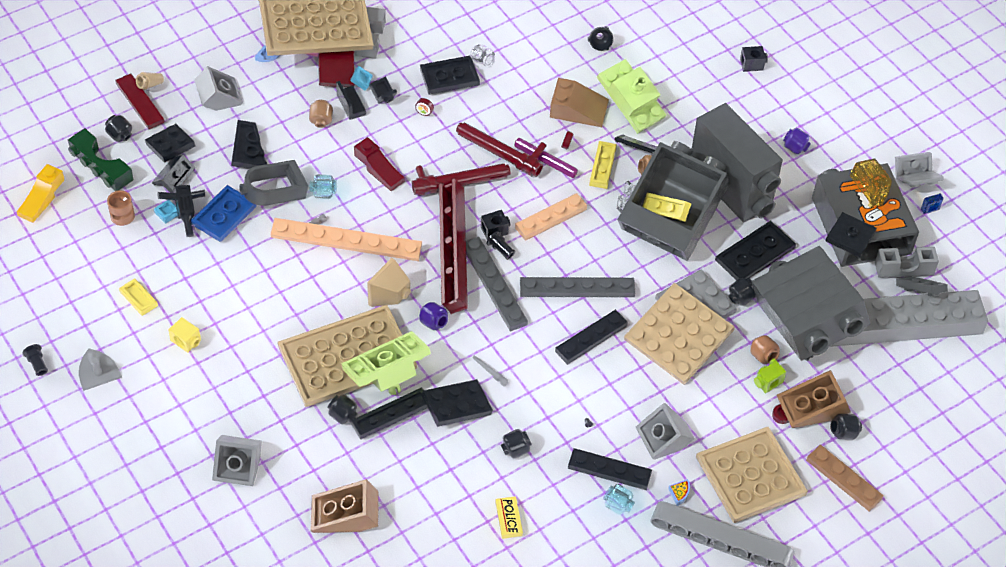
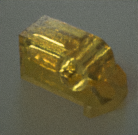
(872, 181)

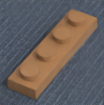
(844, 478)

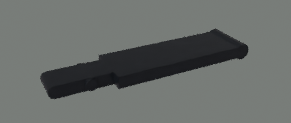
(635, 143)

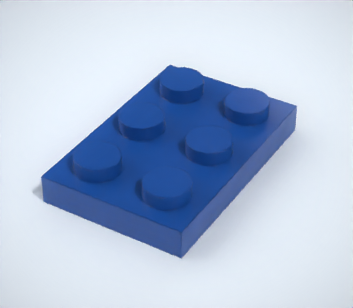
(223, 213)

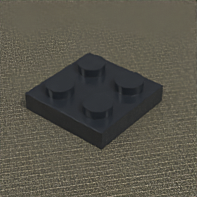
(170, 143)

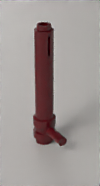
(521, 160)
(431, 183)

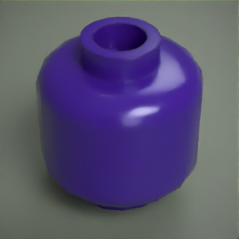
(796, 141)
(433, 316)

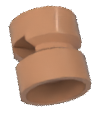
(120, 208)

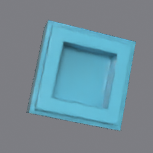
(361, 78)
(166, 211)

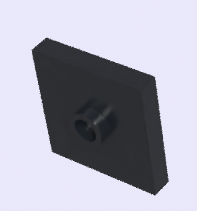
(851, 234)

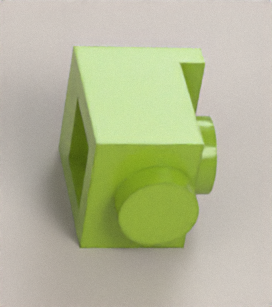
(770, 376)

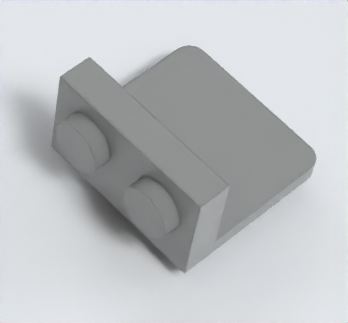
(916, 169)

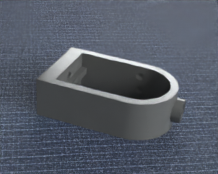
(289, 168)

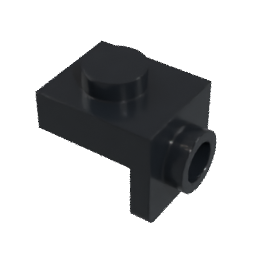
(382, 90)

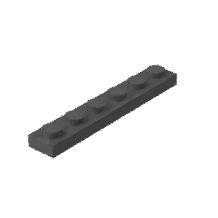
(495, 284)
(577, 287)

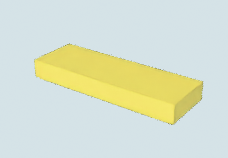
(603, 164)
(667, 206)

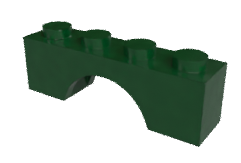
(112, 172)

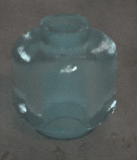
(323, 186)
(618, 499)

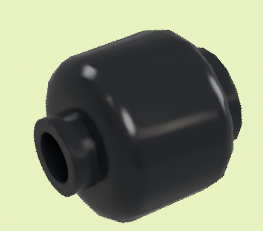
(118, 128)
(741, 291)
(342, 409)
(846, 426)
(516, 443)

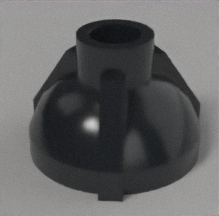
(601, 43)

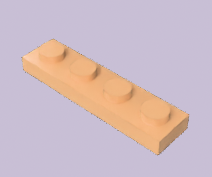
(550, 216)

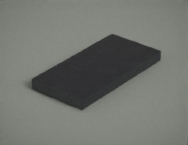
(755, 251)

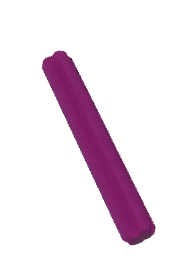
(547, 158)

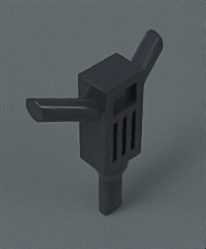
(184, 204)

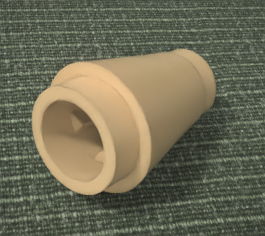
(147, 80)

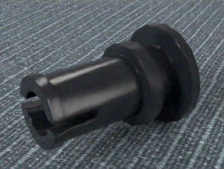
(499, 243)
(34, 356)

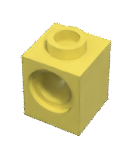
(184, 334)

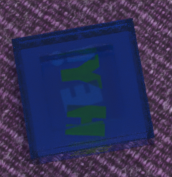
(932, 203)

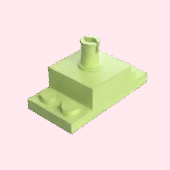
(633, 94)
(388, 363)

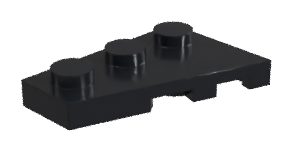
(247, 146)

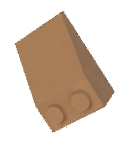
(578, 103)
(813, 401)
(345, 509)

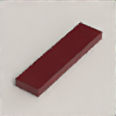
(139, 101)

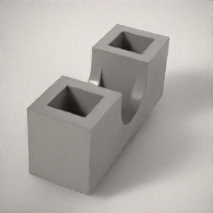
(377, 22)
(920, 263)

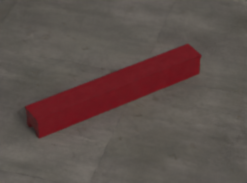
(453, 247)

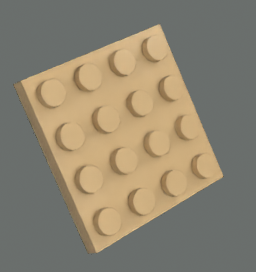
(679, 333)
(751, 474)

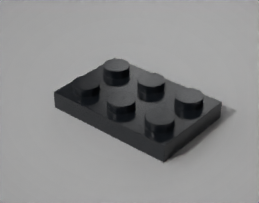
(449, 75)
(457, 402)

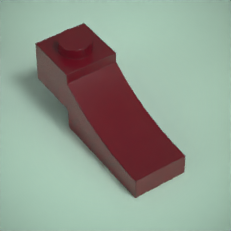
(377, 164)

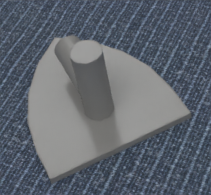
(97, 369)

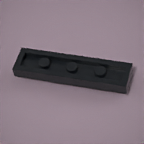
(591, 337)
(389, 414)
(609, 469)

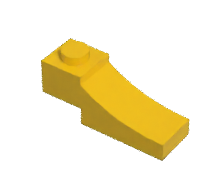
(41, 193)

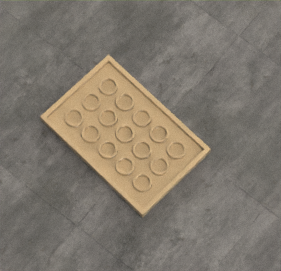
(315, 26)
(317, 355)

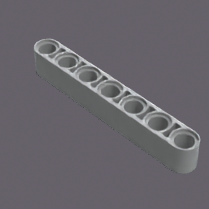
(721, 536)

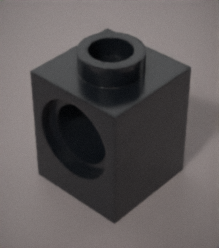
(753, 58)
(495, 222)

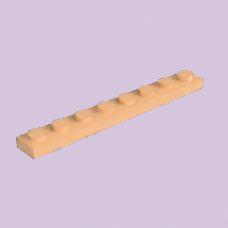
(346, 239)

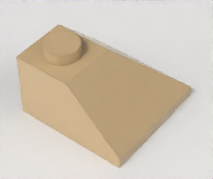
(388, 285)

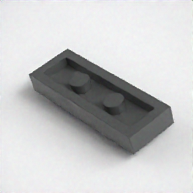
(921, 285)

